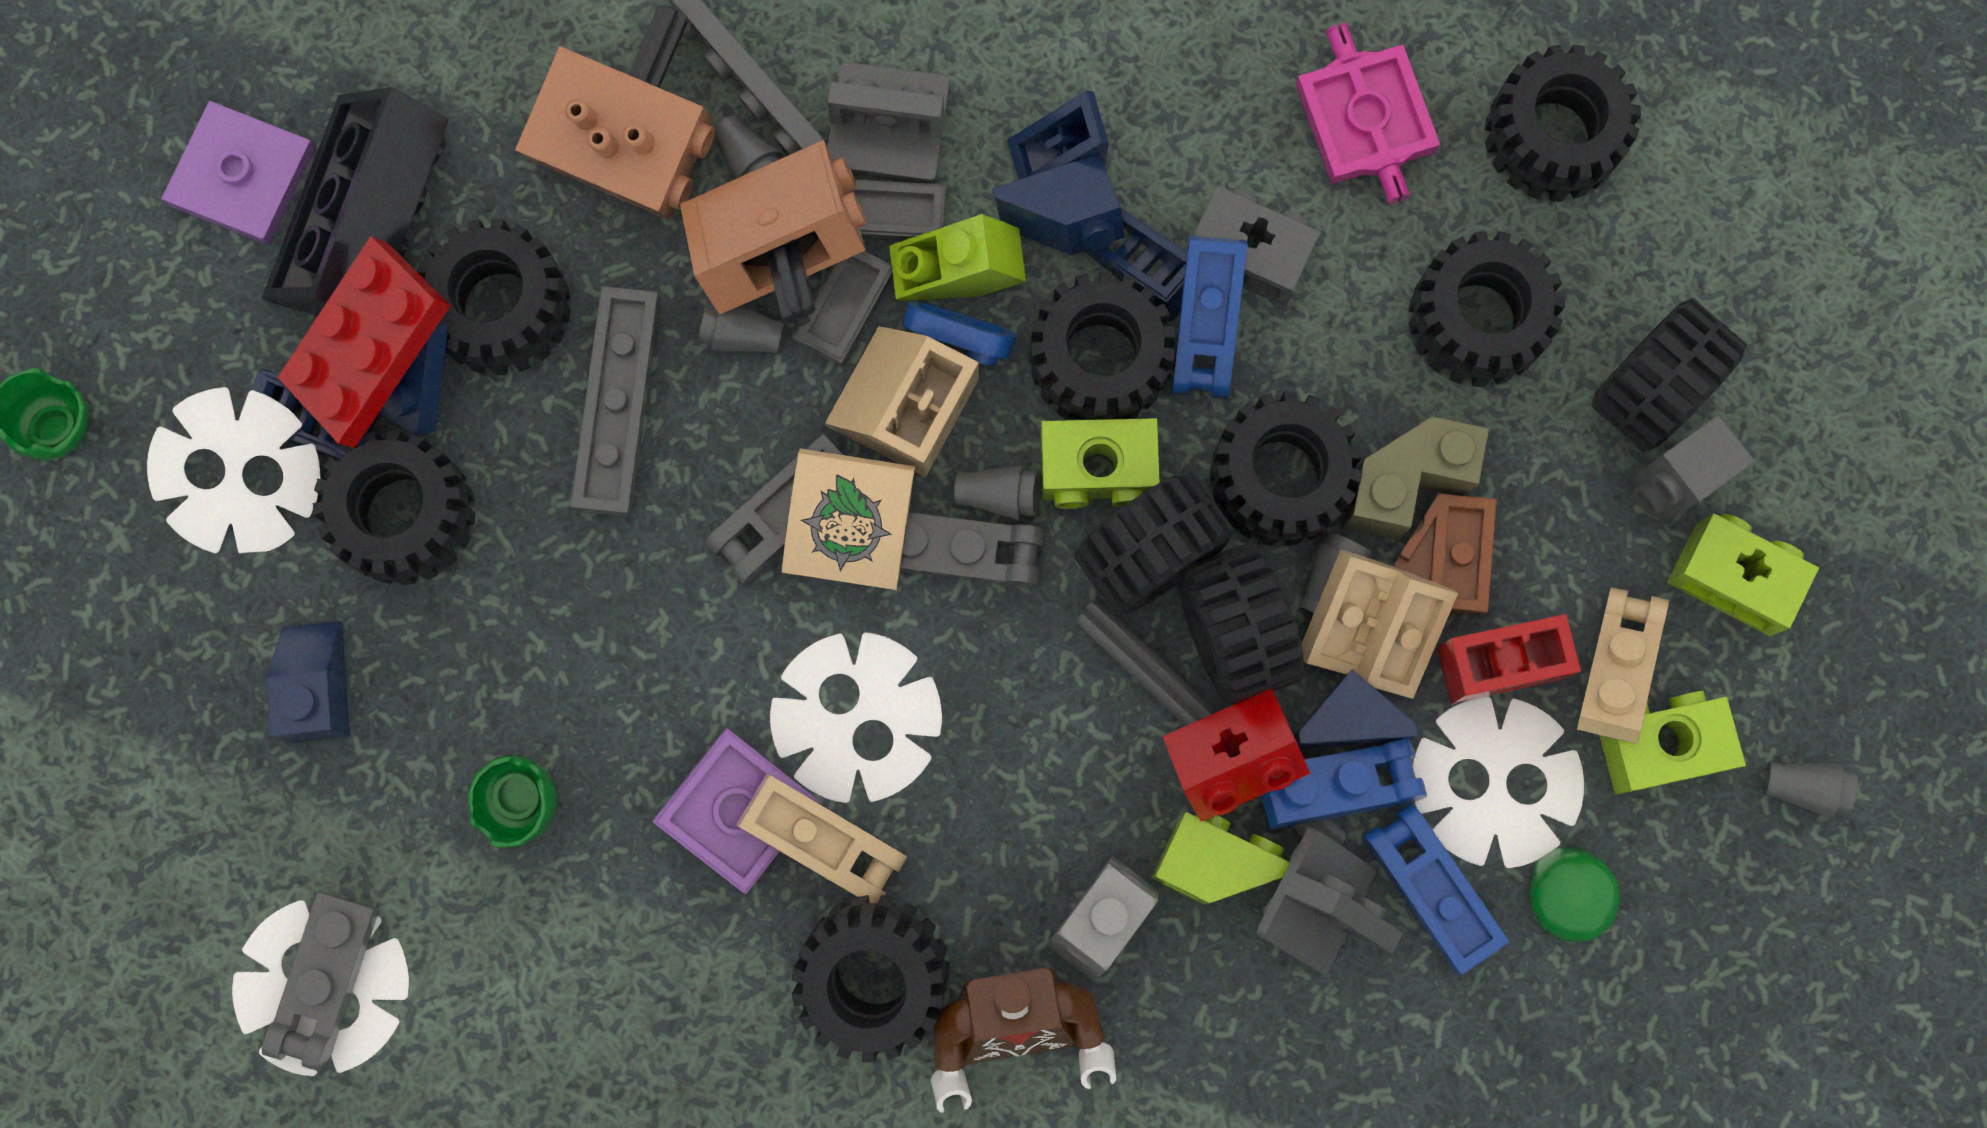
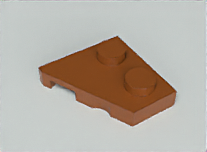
(1455, 549)

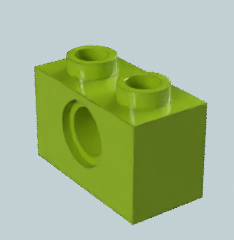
(1126, 442)
(1705, 745)

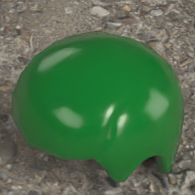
(41, 415)
(512, 801)
(1574, 894)

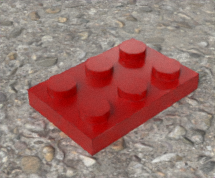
(363, 342)

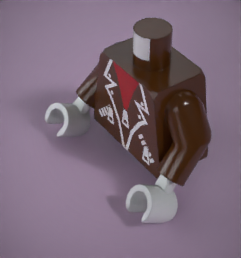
(1016, 1018)

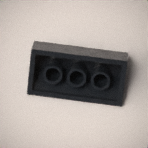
(359, 186)

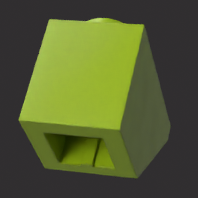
(958, 261)
(1214, 864)

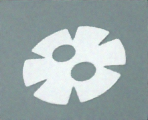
(259, 431)
(807, 724)
(1522, 740)
(258, 994)

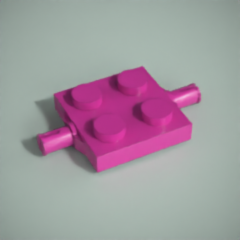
(1367, 114)

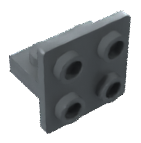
(888, 121)
(1324, 902)

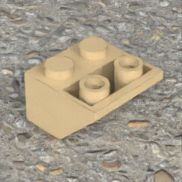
(905, 397)

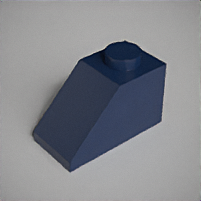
(1064, 207)
(309, 684)

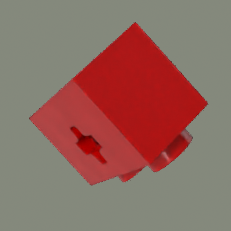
(1508, 658)
(1236, 755)

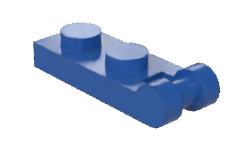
(1209, 314)
(1346, 786)
(1436, 891)

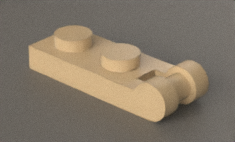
(1623, 667)
(818, 838)

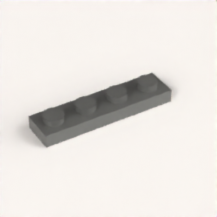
(758, 91)
(615, 402)

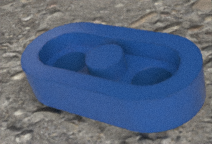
(979, 338)

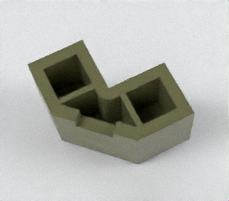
(1431, 456)

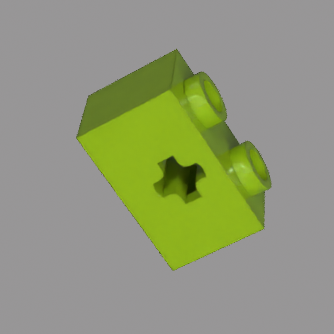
(1712, 573)

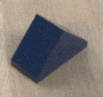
(1060, 137)
(1354, 716)

